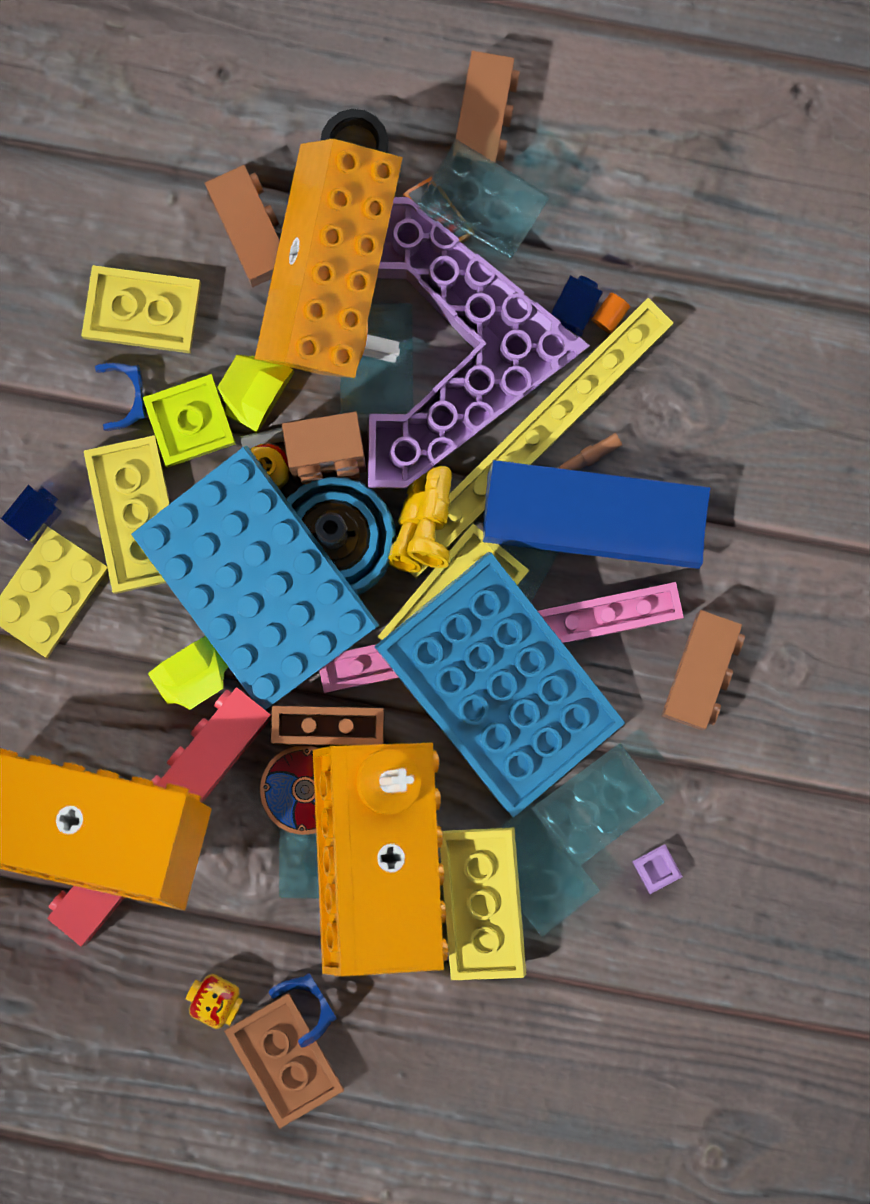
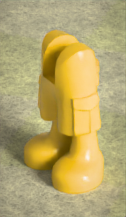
(421, 515)

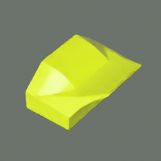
(252, 390)
(190, 674)

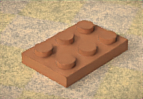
(286, 1075)

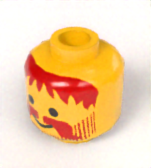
(279, 468)
(214, 1001)

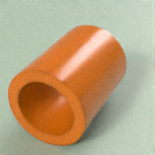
(610, 313)

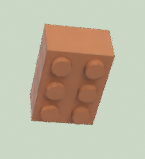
(324, 448)

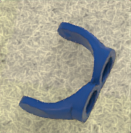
(138, 410)
(308, 984)

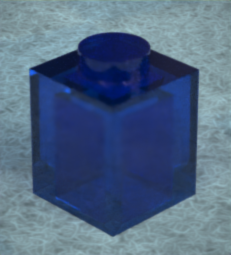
(577, 304)
(32, 513)

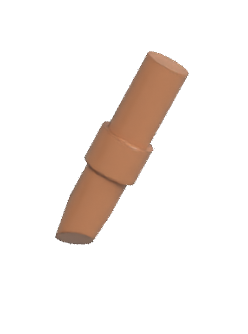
(592, 454)

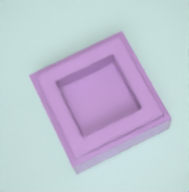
(657, 869)

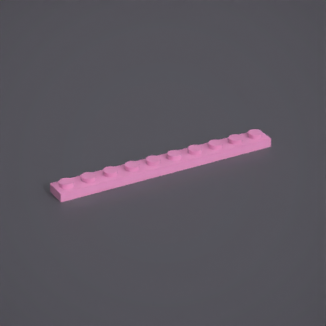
(568, 622)

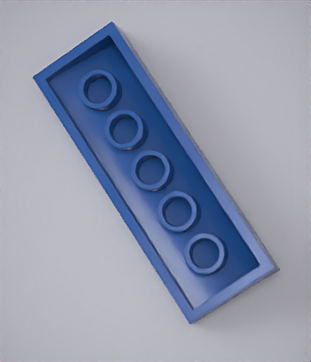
(595, 514)

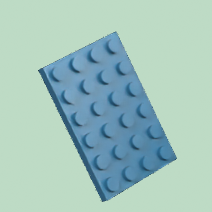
(254, 578)
(500, 684)

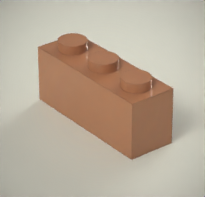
(485, 104)
(246, 221)
(703, 671)
(327, 726)

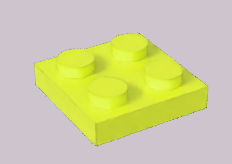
(189, 420)

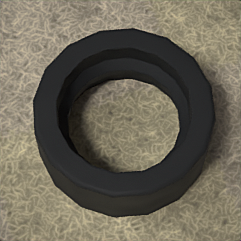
(360, 118)

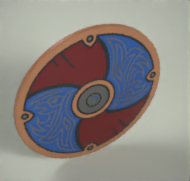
(289, 790)

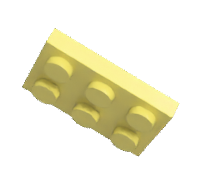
(141, 309)
(48, 591)

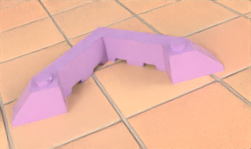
(511, 336)

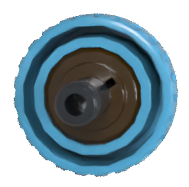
(349, 526)

